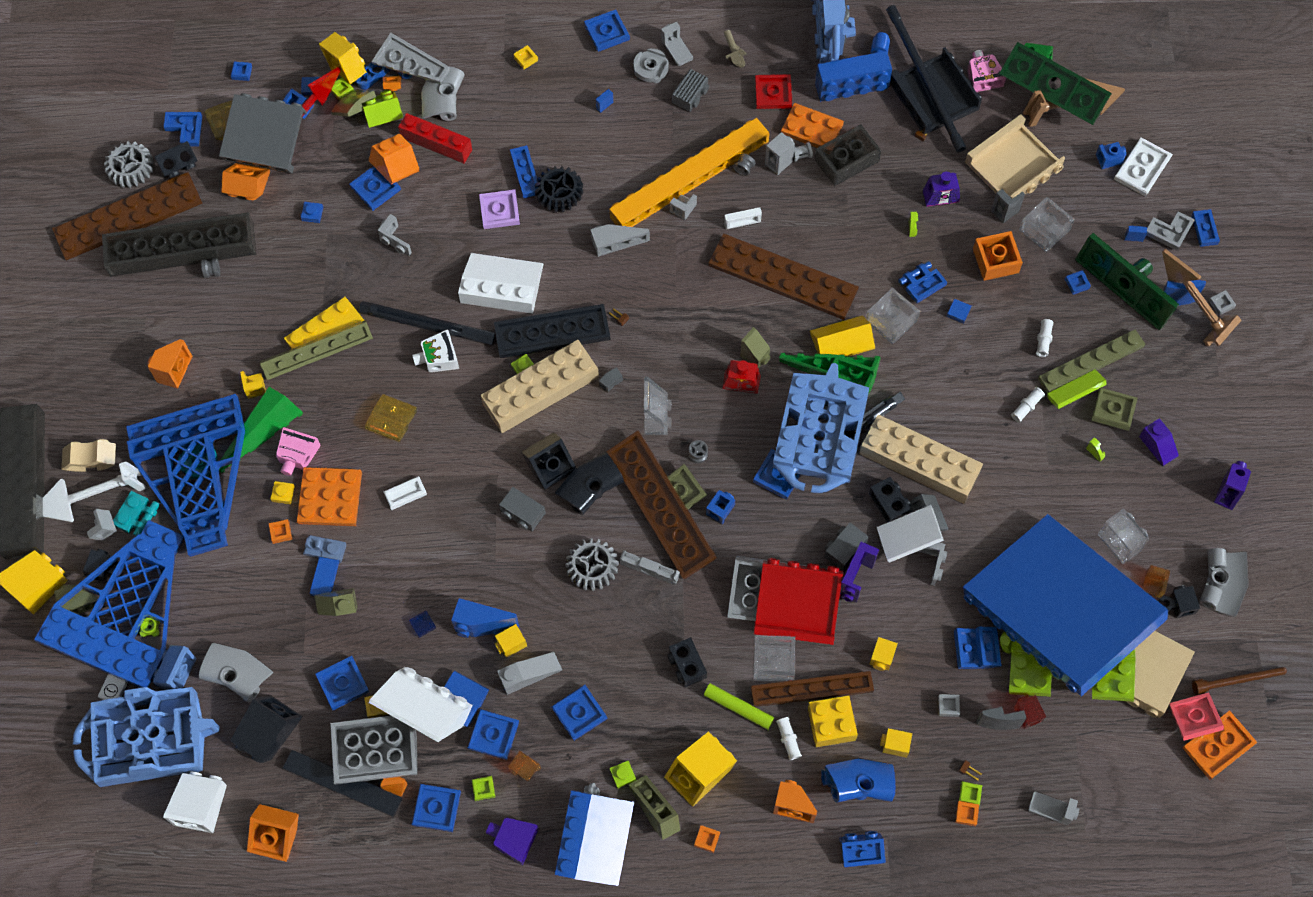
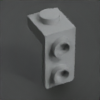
(671, 39)
(385, 233)
(936, 550)
(1053, 808)

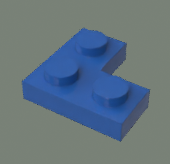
(188, 123)

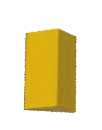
(844, 337)

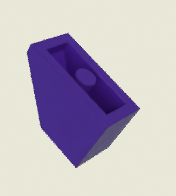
(1159, 442)

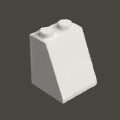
(196, 802)

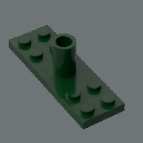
(1039, 73)
(1127, 280)

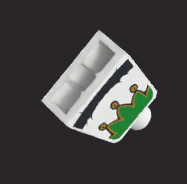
(437, 353)

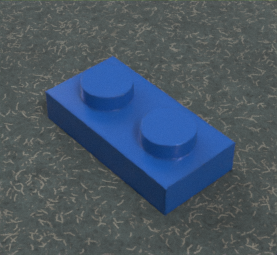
(1205, 228)

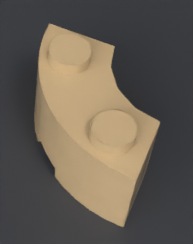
(79, 455)

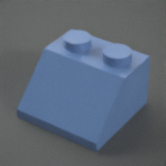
(175, 668)

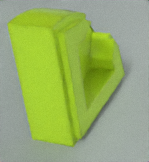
(912, 224)
(1094, 449)

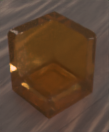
(1156, 581)
(523, 766)

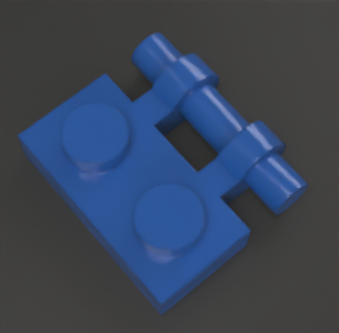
(926, 285)

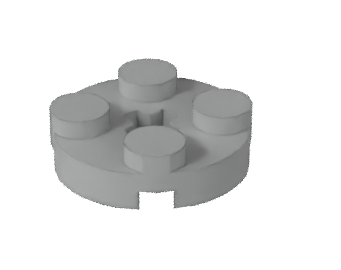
(653, 74)

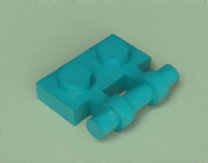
(131, 511)

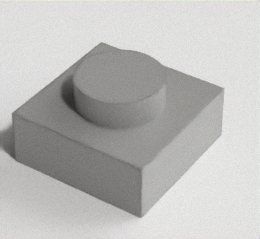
(1222, 303)
(948, 705)

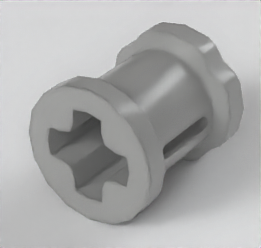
(802, 152)

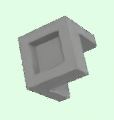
(683, 206)
(103, 526)

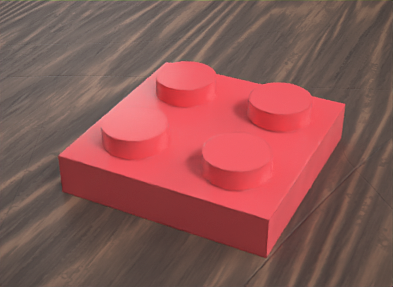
(1196, 716)

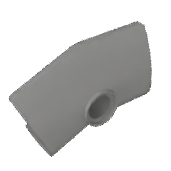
(436, 97)
(1233, 571)
(224, 661)

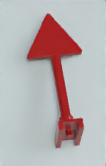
(321, 88)

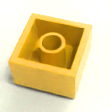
(343, 55)
(832, 721)

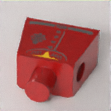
(742, 377)

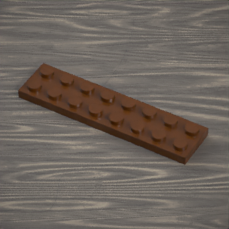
(127, 214)
(783, 276)
(661, 505)

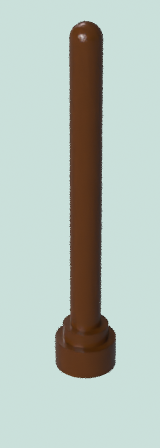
(1202, 686)

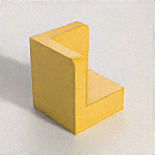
(253, 385)

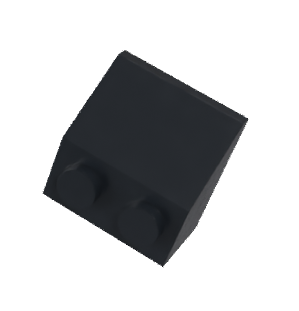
(549, 460)

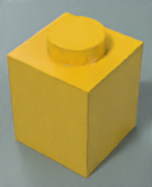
(510, 641)
(883, 654)
(896, 742)

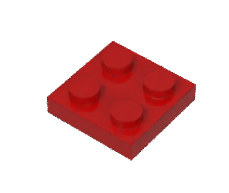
(773, 91)

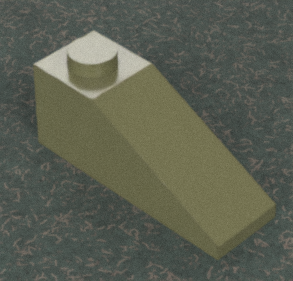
(655, 807)

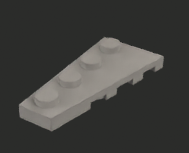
(408, 59)

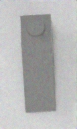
(614, 238)
(528, 672)

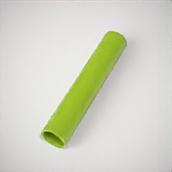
(739, 706)

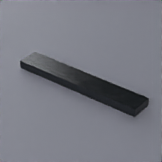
(358, 791)

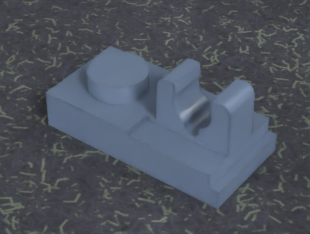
(324, 547)

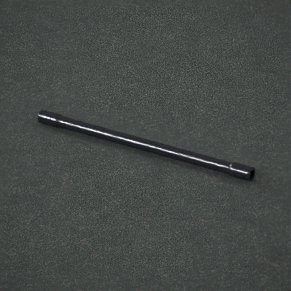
(955, 137)

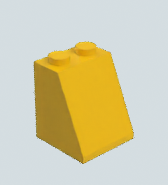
(32, 580)
(700, 768)

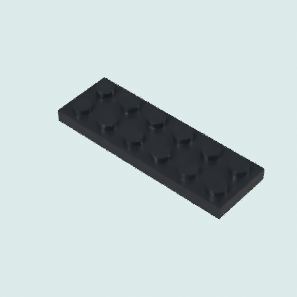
(551, 330)

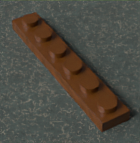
(812, 689)

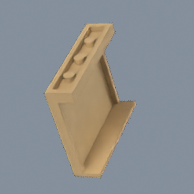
(1013, 160)
(1158, 672)

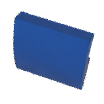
(1179, 292)
(977, 648)
(468, 689)

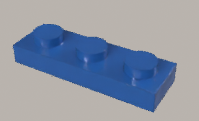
(524, 170)

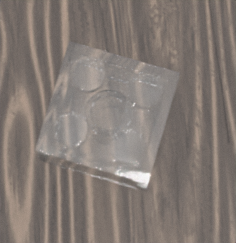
(1046, 224)
(892, 316)
(1123, 536)
(774, 658)

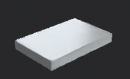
(1143, 167)
(910, 533)

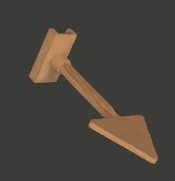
(1038, 105)
(1180, 272)

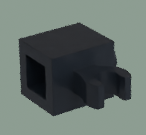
(95, 560)
(1182, 601)

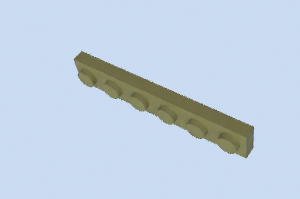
(316, 350)
(1092, 360)

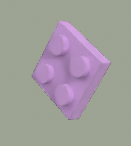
(499, 209)

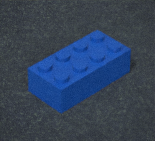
(853, 76)

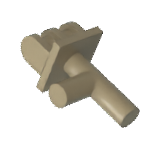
(736, 54)

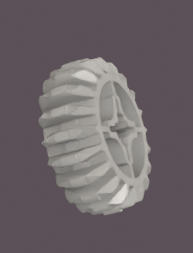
(126, 159)
(599, 567)

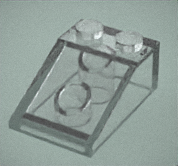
(656, 409)

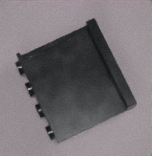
(950, 84)

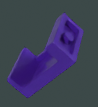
(864, 555)

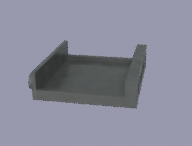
(261, 132)

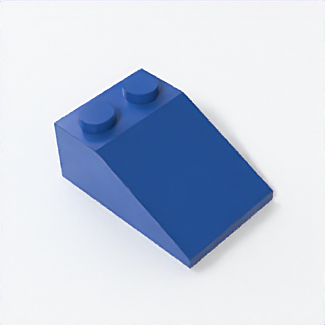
(480, 620)

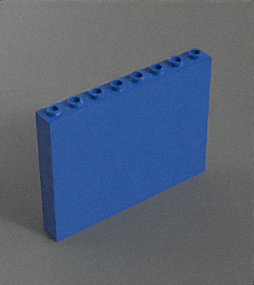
(1065, 604)

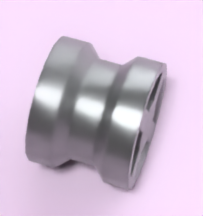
(744, 164)
(210, 268)
(698, 447)

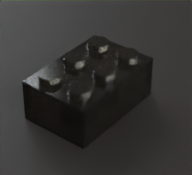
(847, 155)

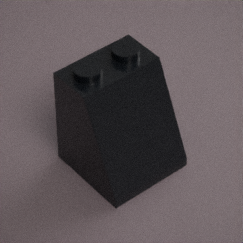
(265, 728)

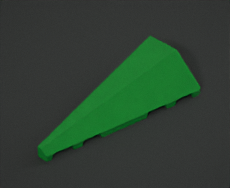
(853, 369)
(267, 418)

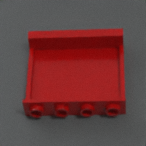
(798, 601)

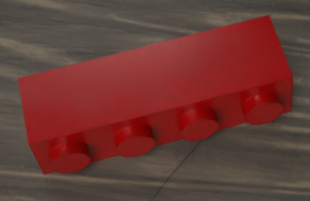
(435, 138)

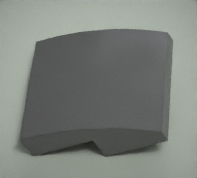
(997, 720)

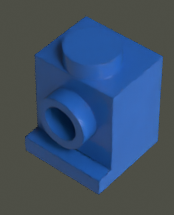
(294, 97)
(1110, 155)
(720, 499)

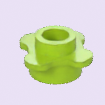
(144, 627)

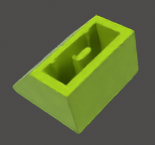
(382, 109)

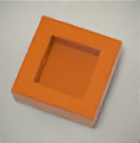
(392, 83)
(280, 531)
(967, 813)
(707, 839)

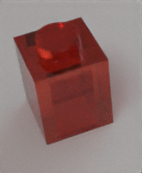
(1032, 708)

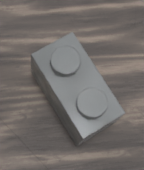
(779, 153)

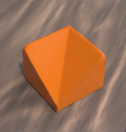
(394, 785)

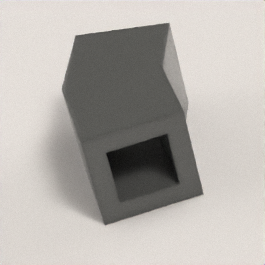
(611, 379)

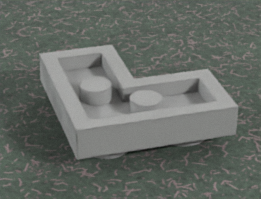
(1172, 234)

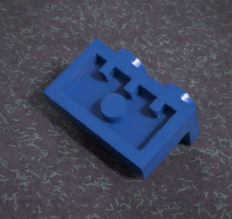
(862, 849)

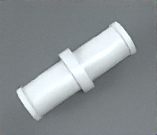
(1044, 338)
(1027, 404)
(788, 738)

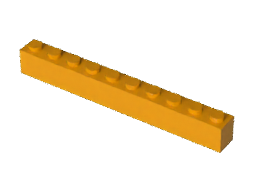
(689, 174)

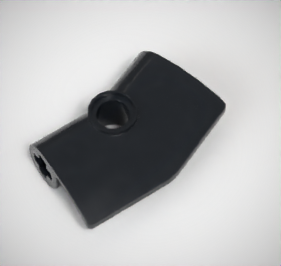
(599, 472)

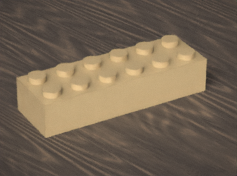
(539, 386)
(920, 458)

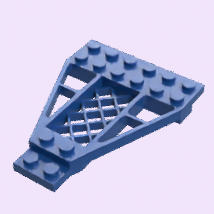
(185, 430)
(102, 646)

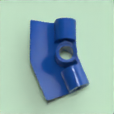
(875, 776)

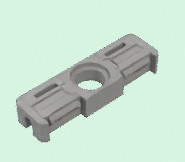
(649, 567)

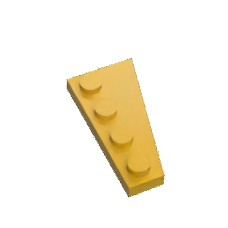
(334, 318)

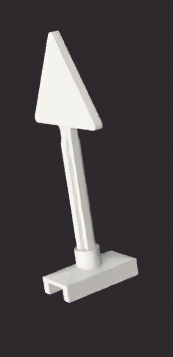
(57, 501)

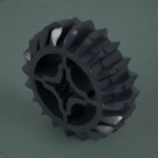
(562, 195)

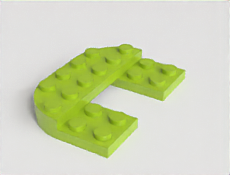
(1032, 679)

